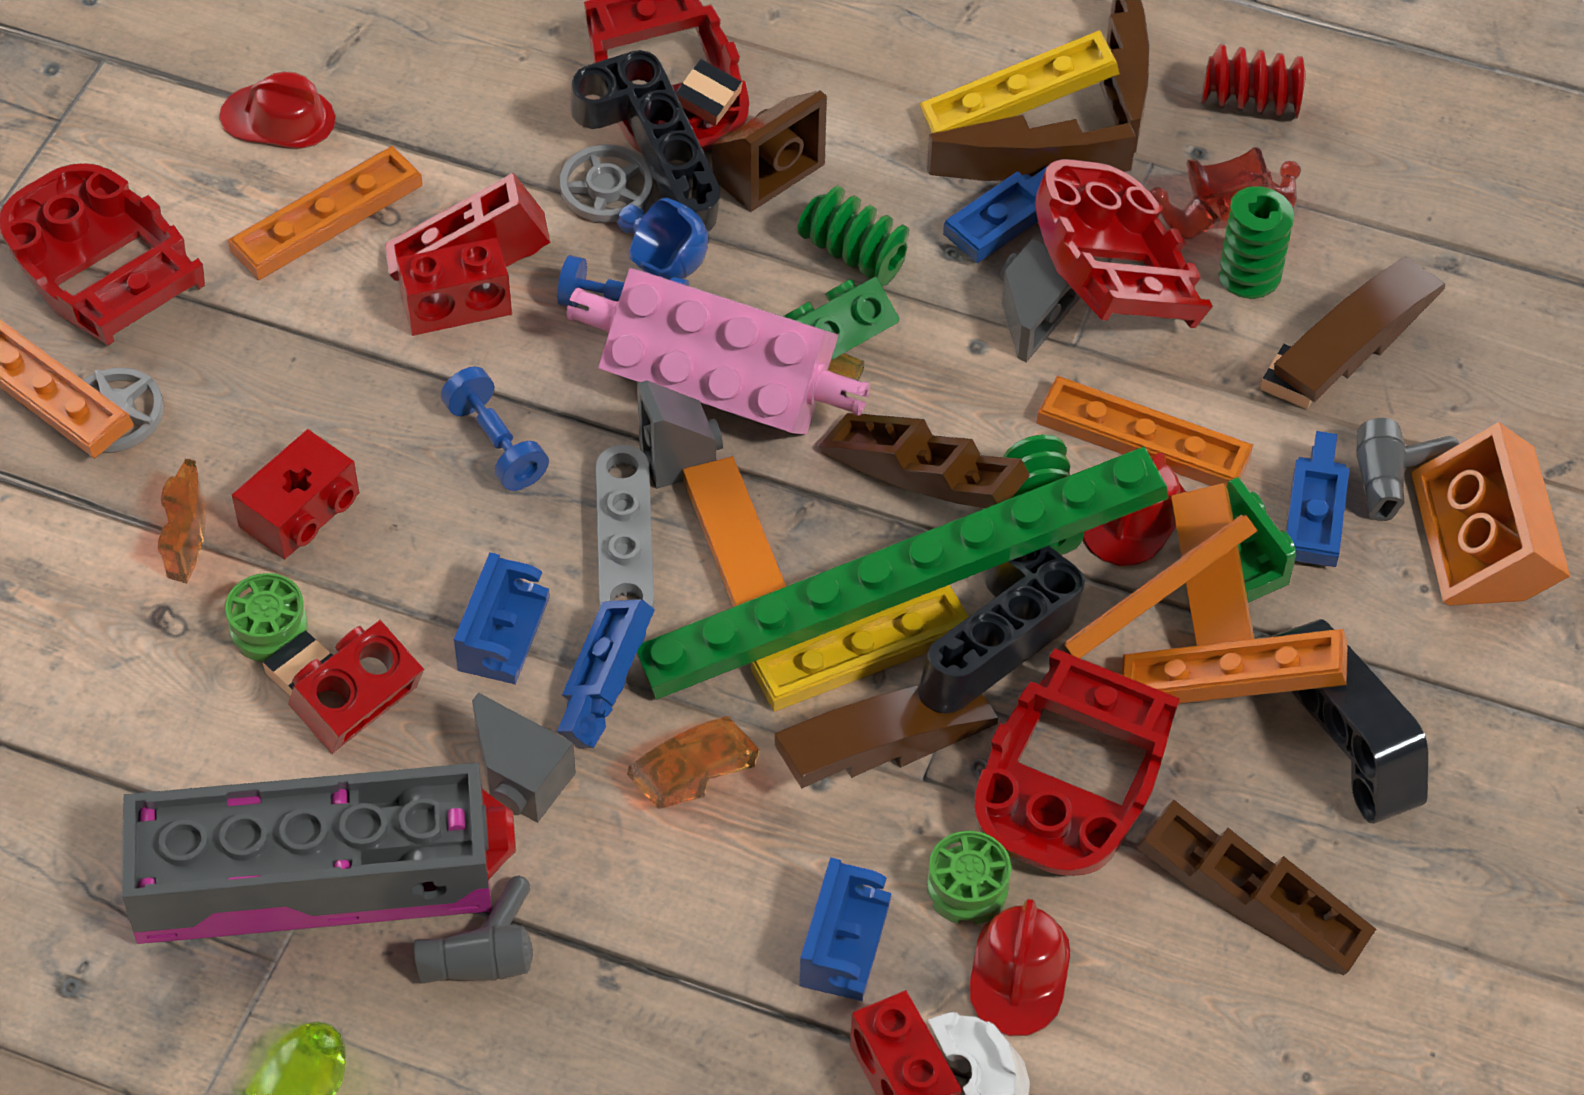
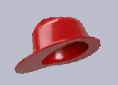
(279, 112)
(1140, 533)
(1020, 970)

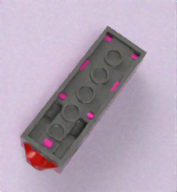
(311, 852)

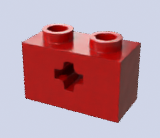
(296, 494)

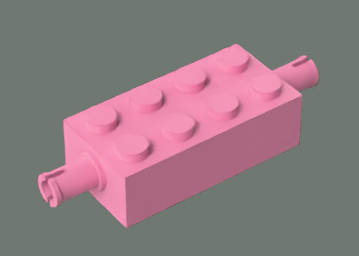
(718, 351)

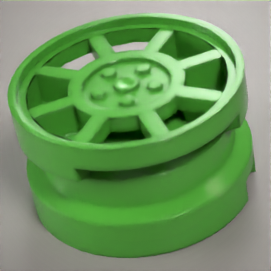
(266, 615)
(970, 878)

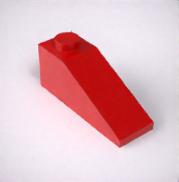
(496, 211)

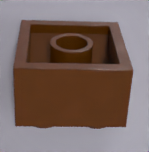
(772, 150)

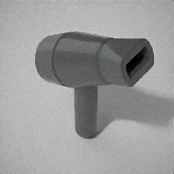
(1383, 463)
(484, 953)

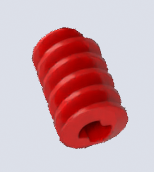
(1255, 80)

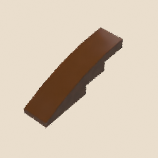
(1130, 47)
(1009, 146)
(1357, 327)
(914, 459)
(876, 732)
(1261, 893)

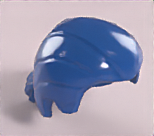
(666, 239)

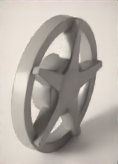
(605, 182)
(125, 400)

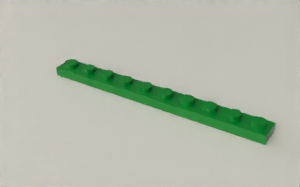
(901, 572)

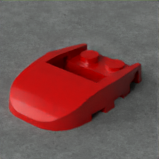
(630, 21)
(1109, 214)
(80, 218)
(1052, 820)

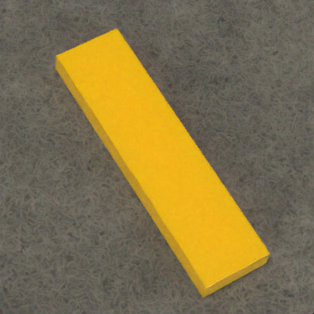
(1023, 85)
(857, 649)

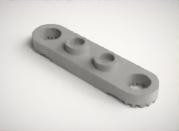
(624, 526)

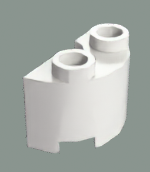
(983, 1051)

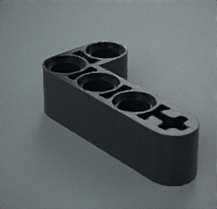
(658, 143)
(1031, 608)
(1374, 733)

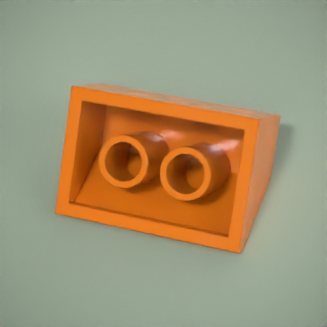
(1490, 520)

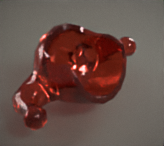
(1215, 187)

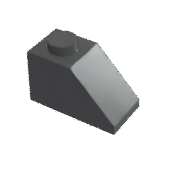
(1034, 298)
(674, 432)
(521, 759)

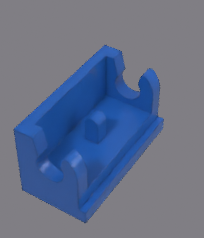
(500, 620)
(844, 931)

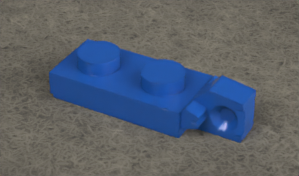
(995, 216)
(1318, 503)
(602, 669)

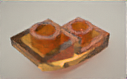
(184, 534)
(685, 763)

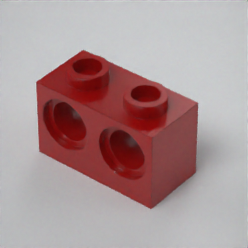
(454, 286)
(364, 693)
(899, 1050)

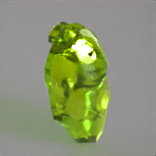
(302, 1063)

